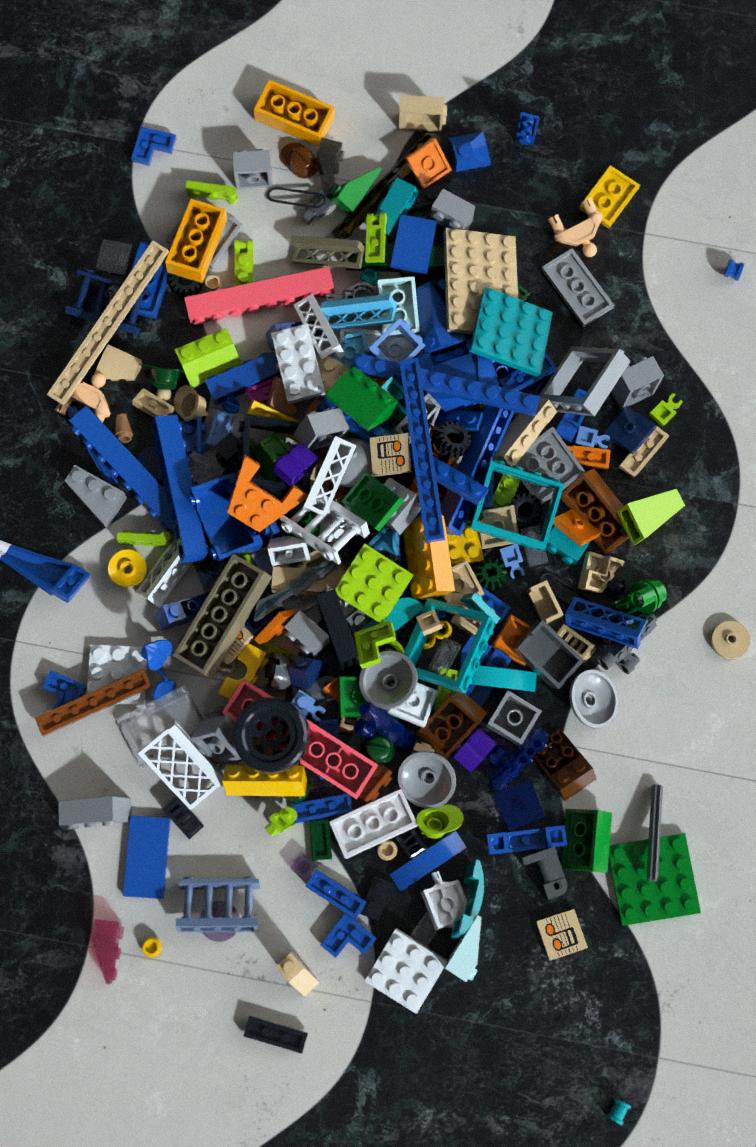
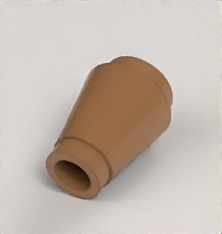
(122, 429)

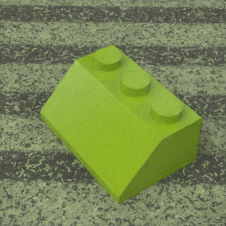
(207, 357)

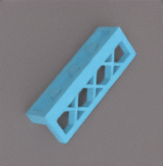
(360, 308)

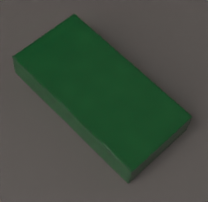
(320, 839)

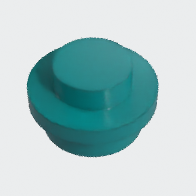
(369, 276)

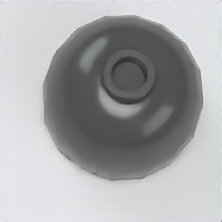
(278, 673)

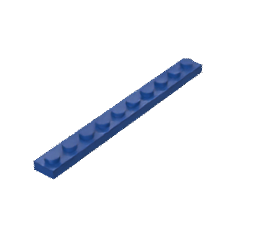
(451, 385)
(422, 451)
(444, 473)

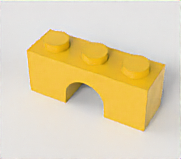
(254, 660)

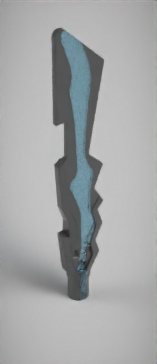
(296, 587)

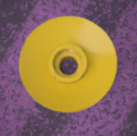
(120, 562)

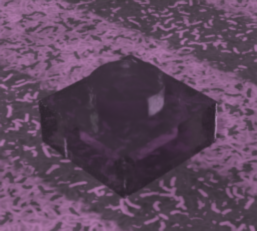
(303, 867)

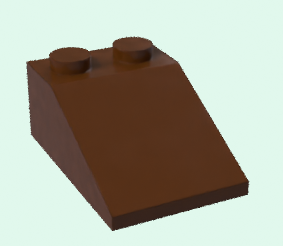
(451, 723)

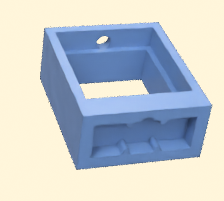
(405, 329)

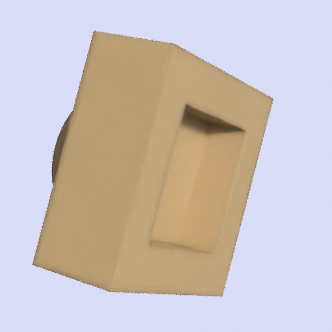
(429, 622)
(422, 747)

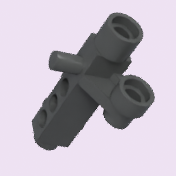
(619, 652)

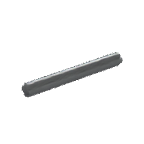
(654, 833)

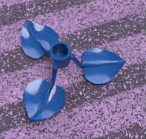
(155, 655)

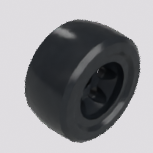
(263, 712)

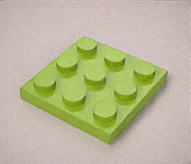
(373, 584)

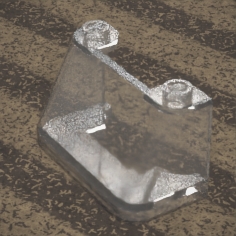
(151, 719)

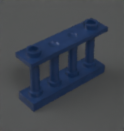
(78, 309)

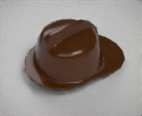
(299, 160)

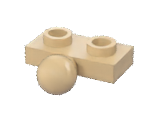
(154, 404)

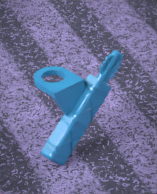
(385, 540)

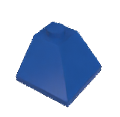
(469, 151)

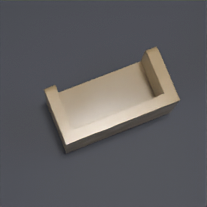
(544, 602)

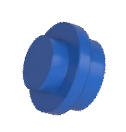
(231, 405)

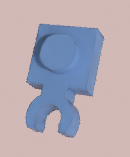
(588, 438)
(511, 557)
(305, 704)

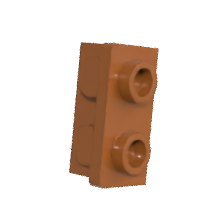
(379, 778)

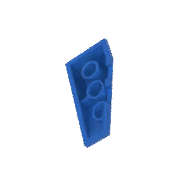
(434, 323)

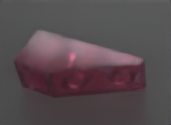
(106, 942)

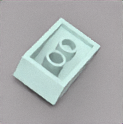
(404, 295)
(465, 955)

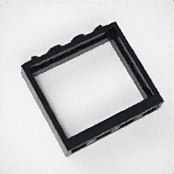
(269, 424)
(338, 631)

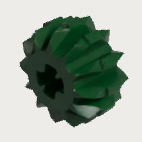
(485, 568)

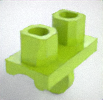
(281, 821)

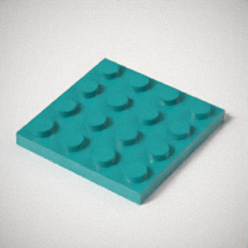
(511, 331)

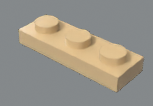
(635, 462)

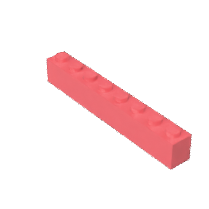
(259, 295)

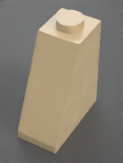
(297, 974)

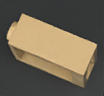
(422, 113)

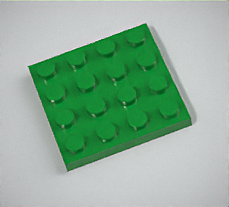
(647, 901)

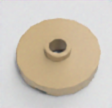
(723, 646)

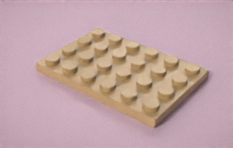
(470, 265)

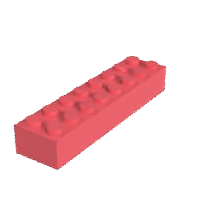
(325, 754)

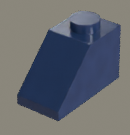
(305, 671)

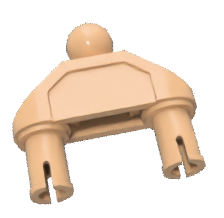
(581, 232)
(90, 397)

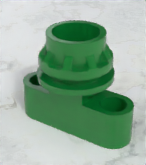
(643, 596)

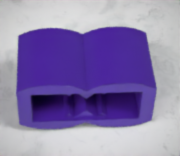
(295, 464)
(474, 750)

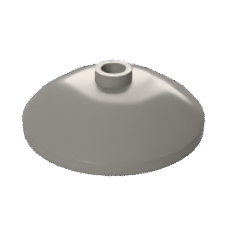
(358, 463)
(375, 680)
(593, 699)
(421, 788)

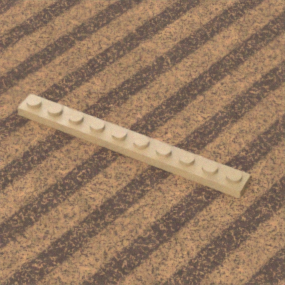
(108, 323)

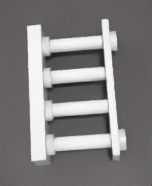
(342, 517)

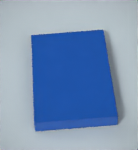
(413, 244)

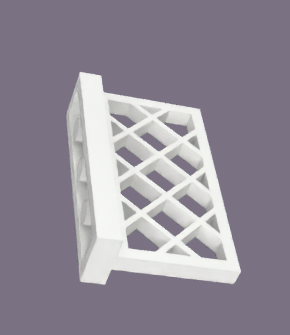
(194, 752)

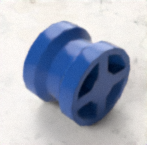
(733, 269)

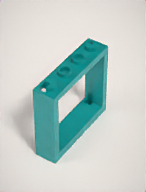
(532, 477)
(474, 654)

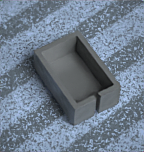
(547, 654)

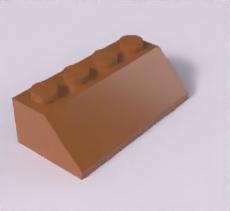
(598, 506)

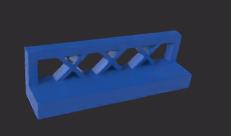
(602, 625)

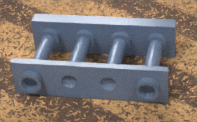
(227, 922)

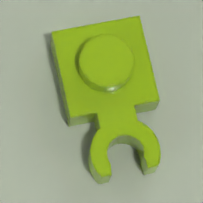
(664, 411)

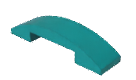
(505, 678)
(475, 879)

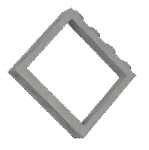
(615, 365)

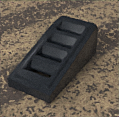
(171, 805)
(415, 853)

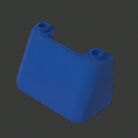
(223, 531)

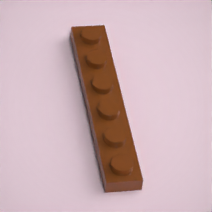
(93, 702)

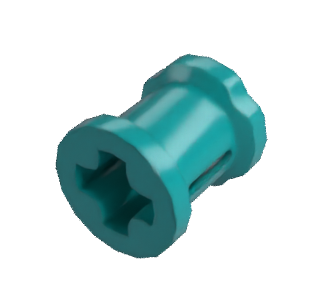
(618, 1111)

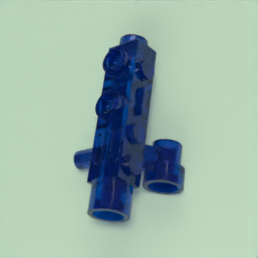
(379, 720)
(522, 757)

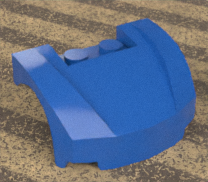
(459, 364)

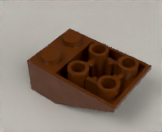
(564, 765)

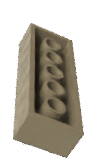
(222, 616)

